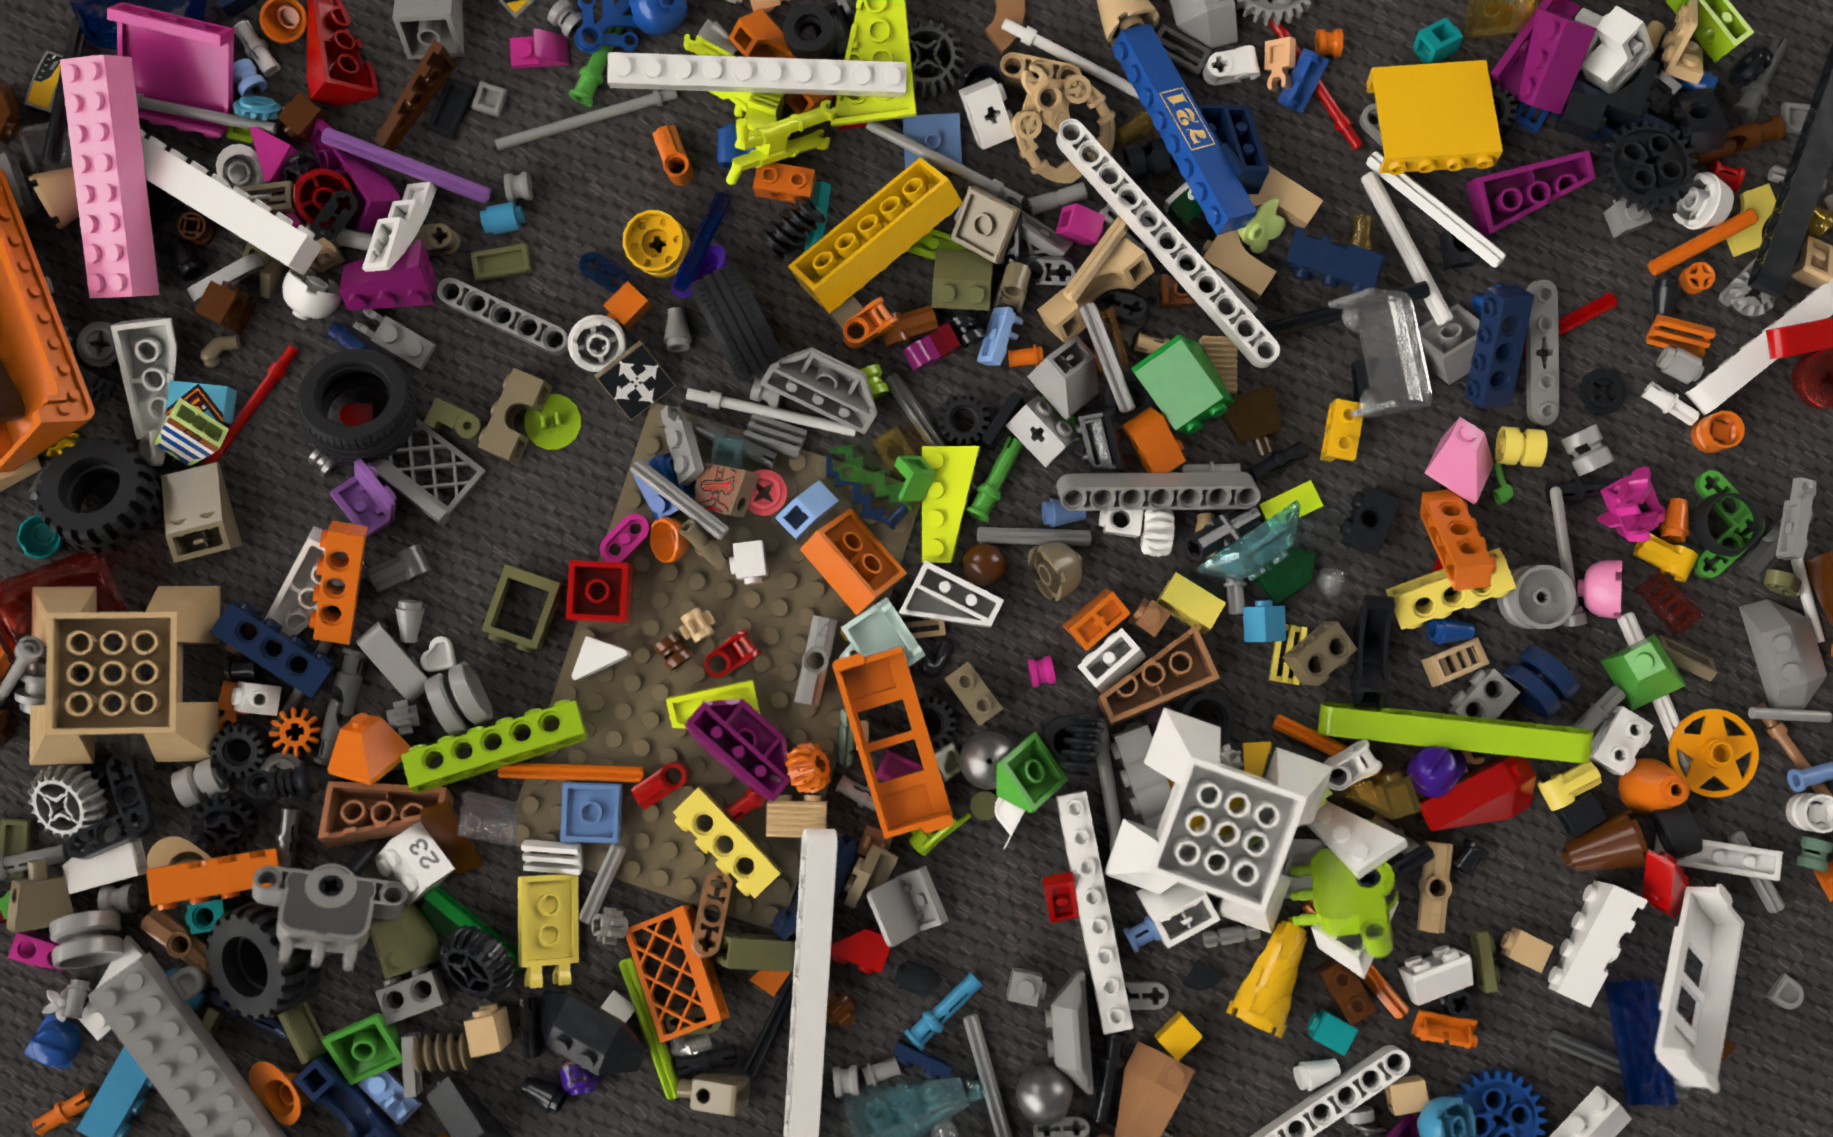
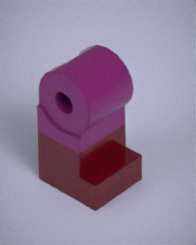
(932, 348)

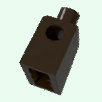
(1254, 418)

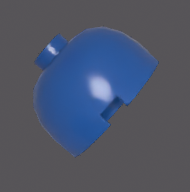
(658, 16)

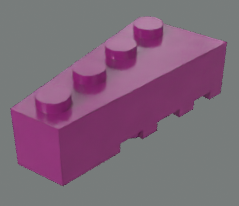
(1502, 195)

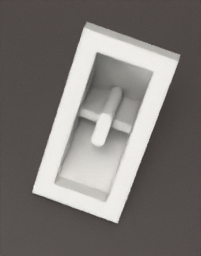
(597, 656)

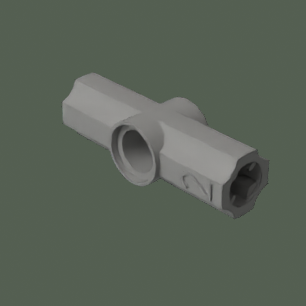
(819, 641)

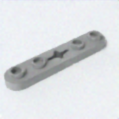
(1541, 382)

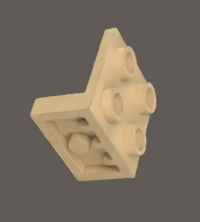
(1681, 55)

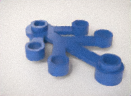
(611, 17)

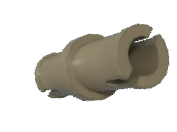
(704, 544)

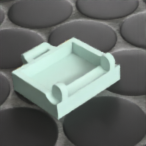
(880, 630)

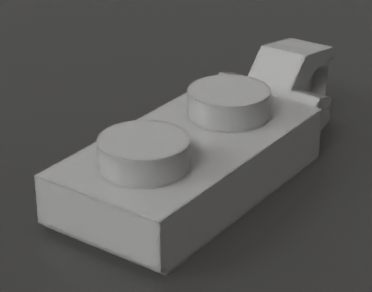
(682, 445)
(1796, 520)

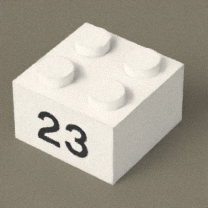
(414, 862)

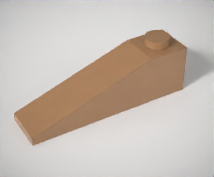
(1150, 1092)

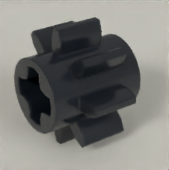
(297, 166)

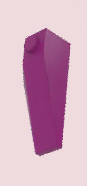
(368, 184)

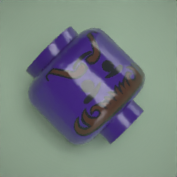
(577, 1079)

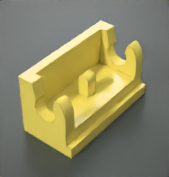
(1191, 603)

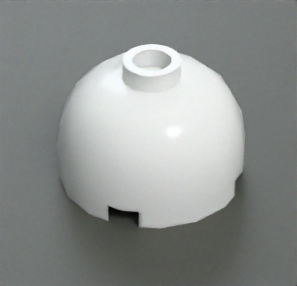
(308, 295)

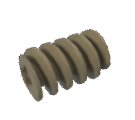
(442, 1053)

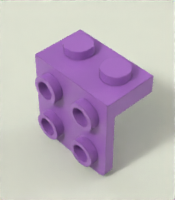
(365, 499)

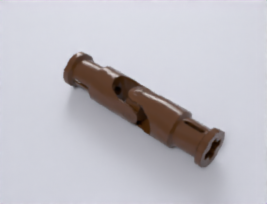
(1748, 137)

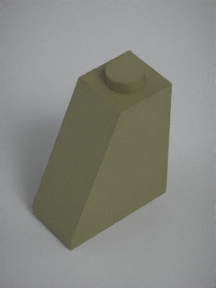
(755, 952)

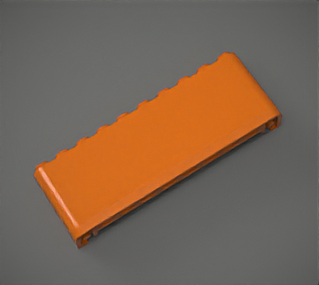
(34, 348)

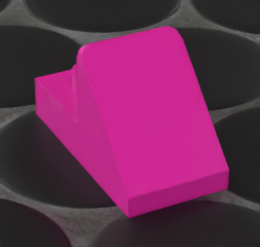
(540, 50)

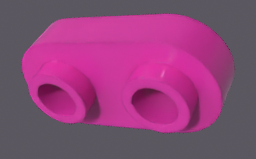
(623, 536)

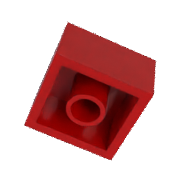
(599, 591)

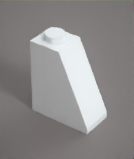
(107, 868)

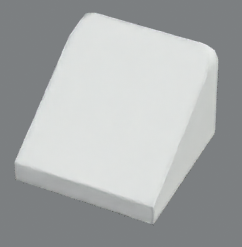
(618, 1006)

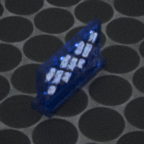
(1635, 1042)

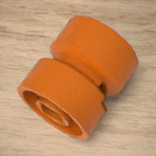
(1717, 432)

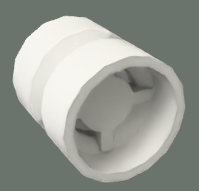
(1810, 812)

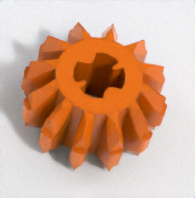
(287, 724)
(808, 767)

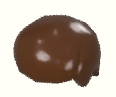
(984, 565)

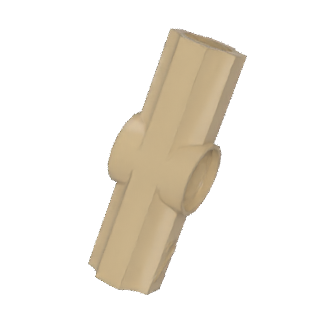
(1434, 906)

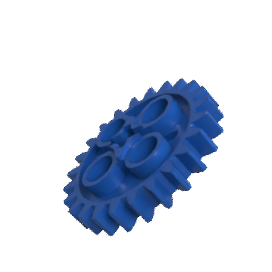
(1520, 1096)

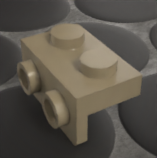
(870, 873)

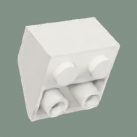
(1178, 912)
(1436, 974)

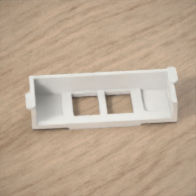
(1715, 936)

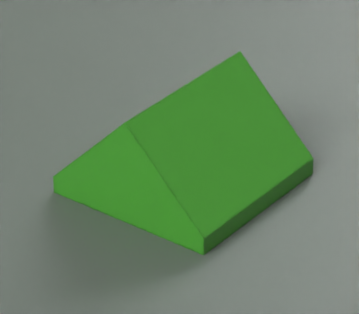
(1029, 774)
(365, 1048)

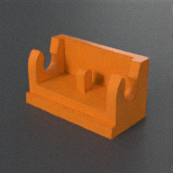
(1096, 619)

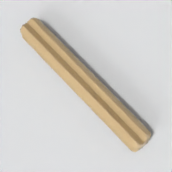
(1096, 259)

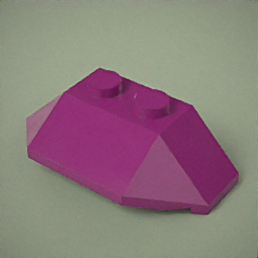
(742, 744)

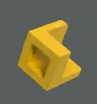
(1178, 1036)

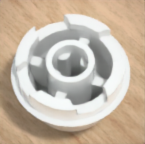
(1706, 203)
(596, 342)

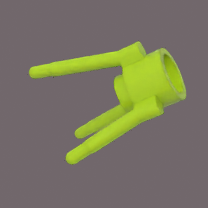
(924, 842)

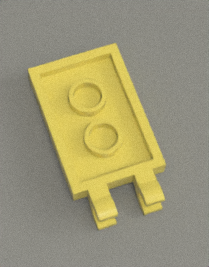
(548, 926)

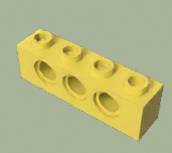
(1441, 606)
(687, 818)

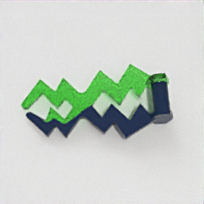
(860, 478)

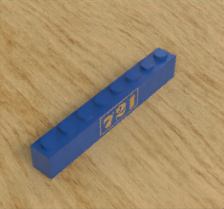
(1183, 129)

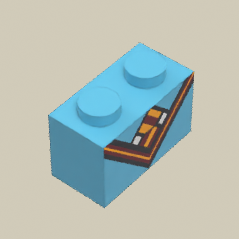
(210, 399)

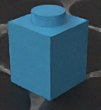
(1264, 622)

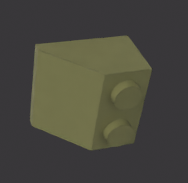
(962, 281)

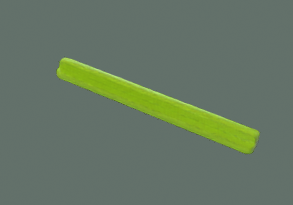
(658, 1051)

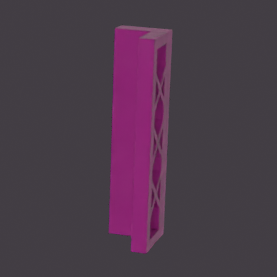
(1510, 67)

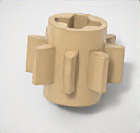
(697, 625)

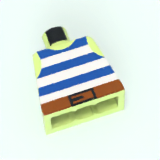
(189, 434)

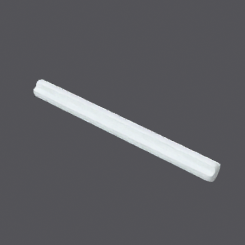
(1440, 213)
(1405, 246)
(1663, 705)

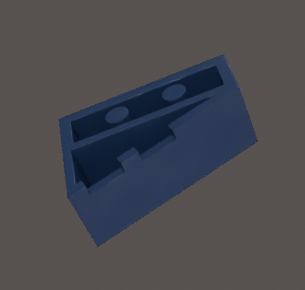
(1240, 142)
(1333, 262)

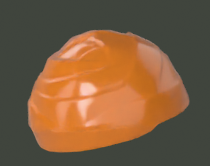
(283, 20)
(667, 541)

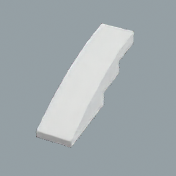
(396, 233)

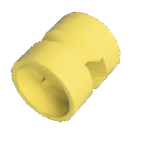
(1525, 447)

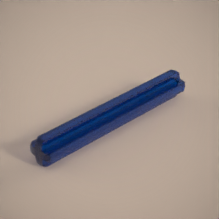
(701, 242)

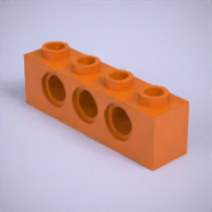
(1456, 540)
(352, 541)

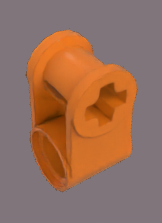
(873, 320)

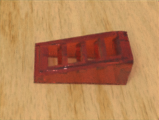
(1667, 617)

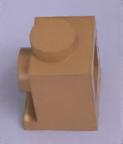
(1149, 617)

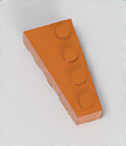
(207, 878)

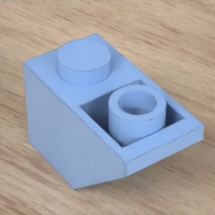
(807, 510)

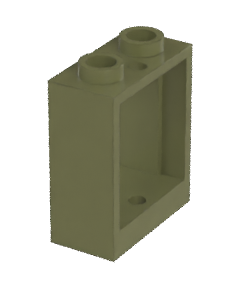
(499, 635)

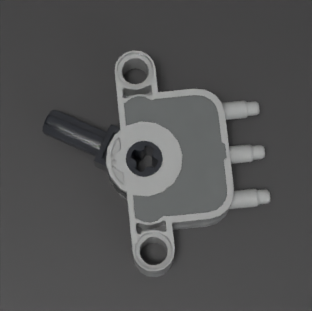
(329, 905)

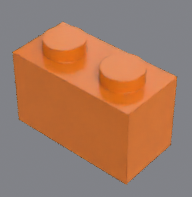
(1154, 442)

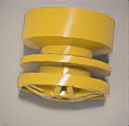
(644, 234)

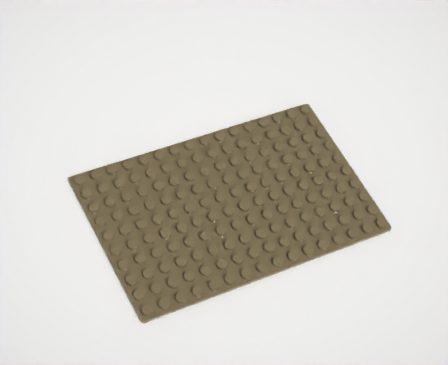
(627, 702)

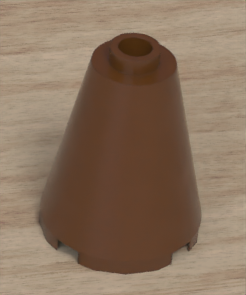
(1607, 846)

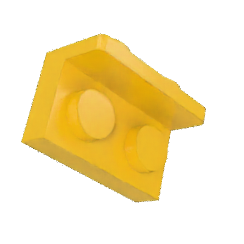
(1341, 431)

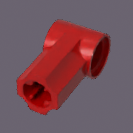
(659, 784)

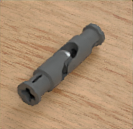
(345, 686)

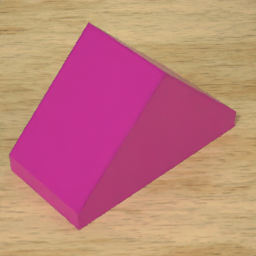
(271, 154)

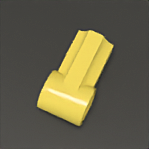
(1564, 786)

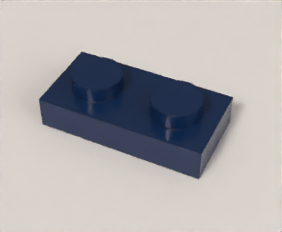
(933, 1065)

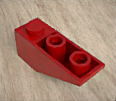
(1664, 883)

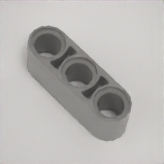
(393, 661)

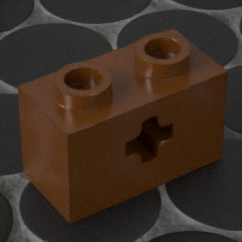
(1345, 991)

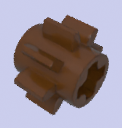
(840, 1009)

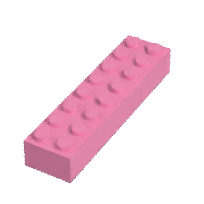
(109, 176)

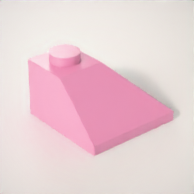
(1462, 460)

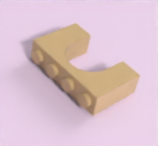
(1229, 256)

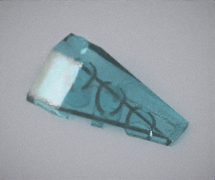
(904, 1108)

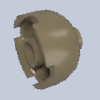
(1058, 568)

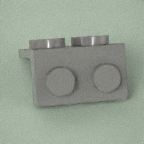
(906, 906)

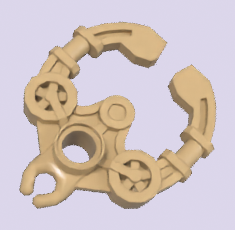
(1029, 121)

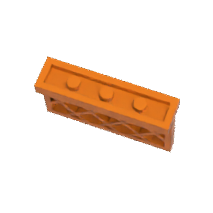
(701, 971)

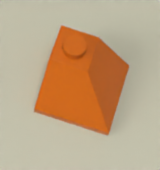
(366, 749)

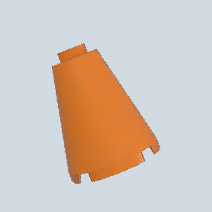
(1652, 787)

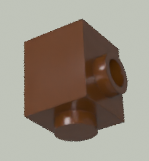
(300, 117)

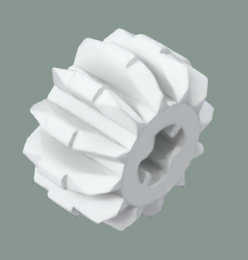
(1157, 532)

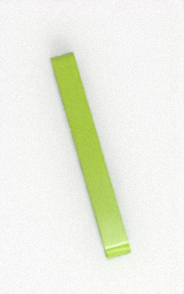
(1456, 732)

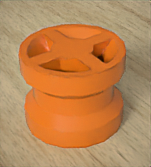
(1329, 43)
(1703, 275)

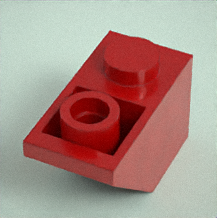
(863, 948)

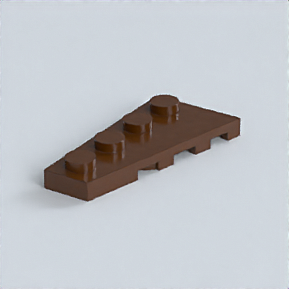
(418, 93)

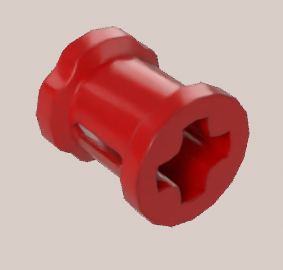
(1731, 176)

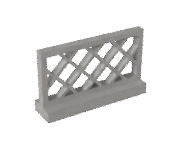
(418, 494)

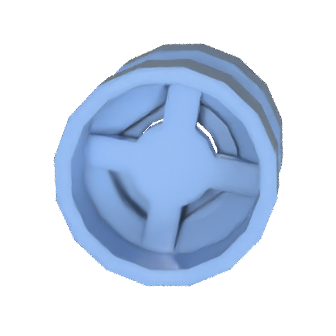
(246, 77)

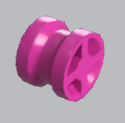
(1041, 671)

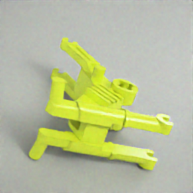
(761, 124)

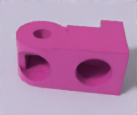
(33, 949)

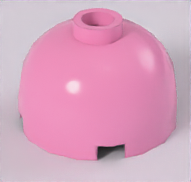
(1602, 588)

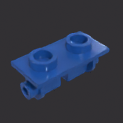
(1304, 80)

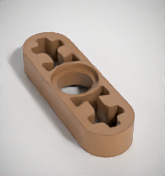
(714, 937)

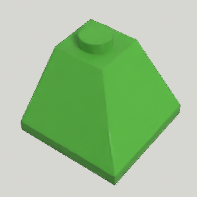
(1643, 672)

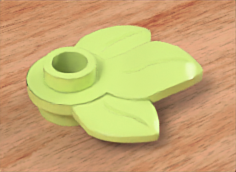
(1263, 227)

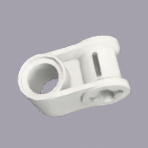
(1235, 65)
(1353, 765)

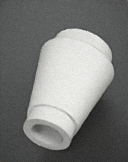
(1315, 1073)

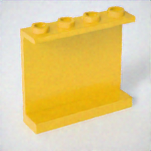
(1435, 116)

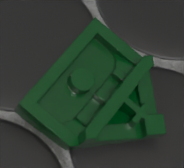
(1287, 576)

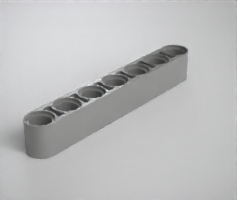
(1145, 484)

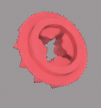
(778, 493)

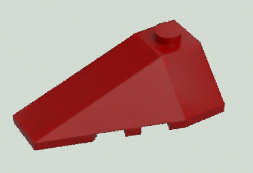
(333, 61)
(1484, 795)

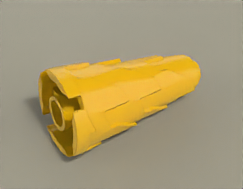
(1268, 989)

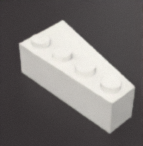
(1594, 941)

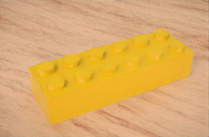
(875, 234)

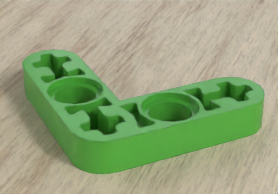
(1734, 520)

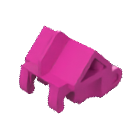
(1623, 508)

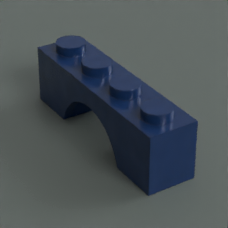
(327, 1086)

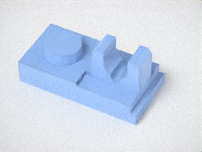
(997, 336)
(388, 1093)

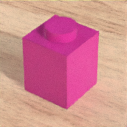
(1080, 224)

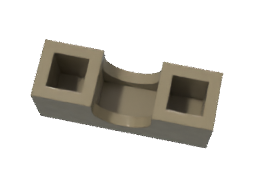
(519, 393)

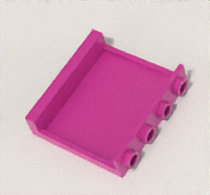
(177, 63)

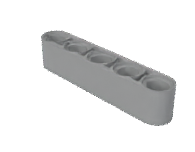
(493, 310)

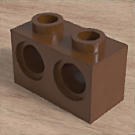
(226, 306)

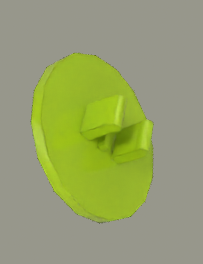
(556, 424)

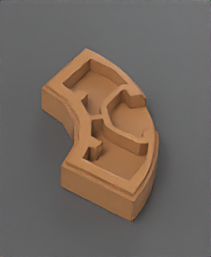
(1012, 10)

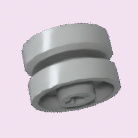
(1541, 598)
(458, 699)
(86, 939)

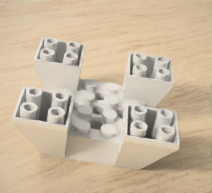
(1271, 807)

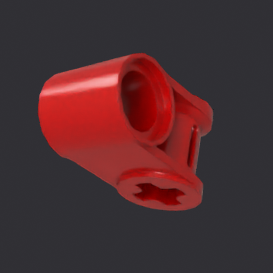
(733, 654)

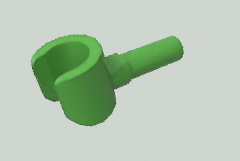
(1504, 491)

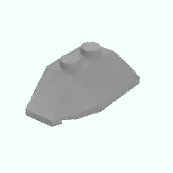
(1207, 21)
(824, 387)
(1784, 653)
(1071, 1031)

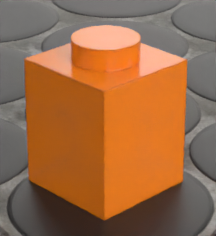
(627, 306)

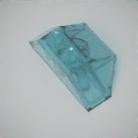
(1256, 548)

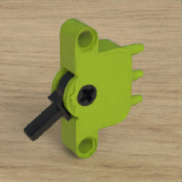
(1353, 904)

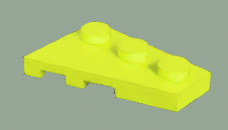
(684, 705)

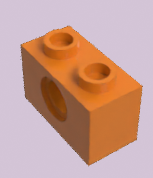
(784, 182)

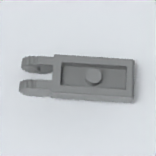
(398, 339)

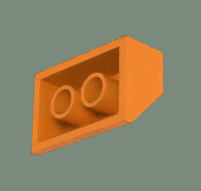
(853, 561)

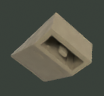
(198, 513)

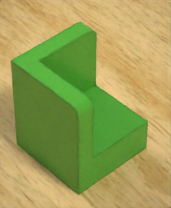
(918, 477)

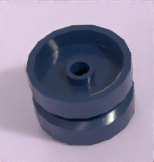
(1541, 681)

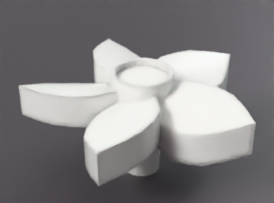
(57, 1005)

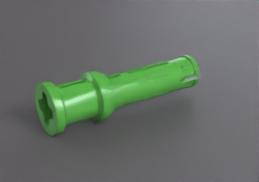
(591, 75)
(989, 491)

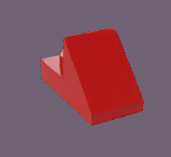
(1061, 897)

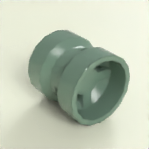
(1812, 860)

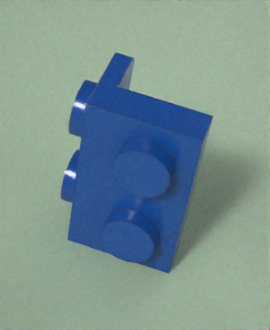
(658, 504)

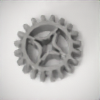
(66, 799)

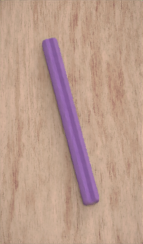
(405, 165)

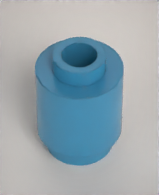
(502, 218)

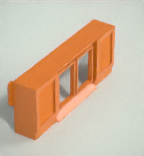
(911, 799)

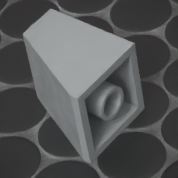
(429, 20)

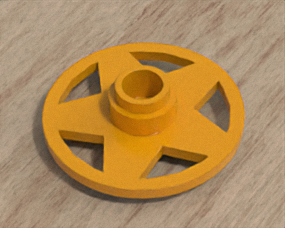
(1714, 752)

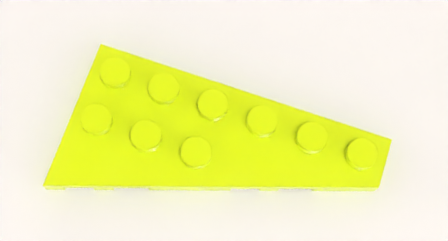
(878, 35)

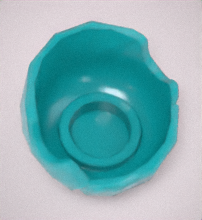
(34, 536)

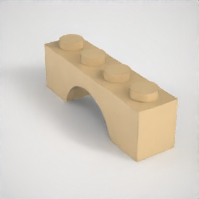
(1123, 269)

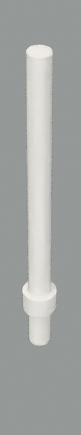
(1029, 36)
(716, 400)

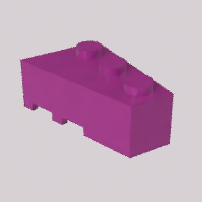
(1553, 60)
(405, 284)

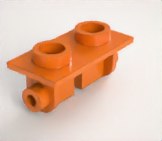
(1443, 1027)

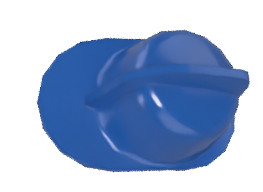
(55, 1043)

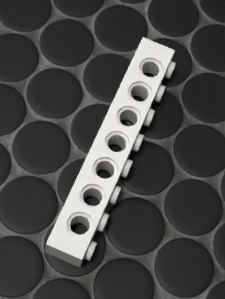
(1094, 912)

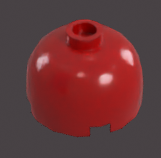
(314, 190)

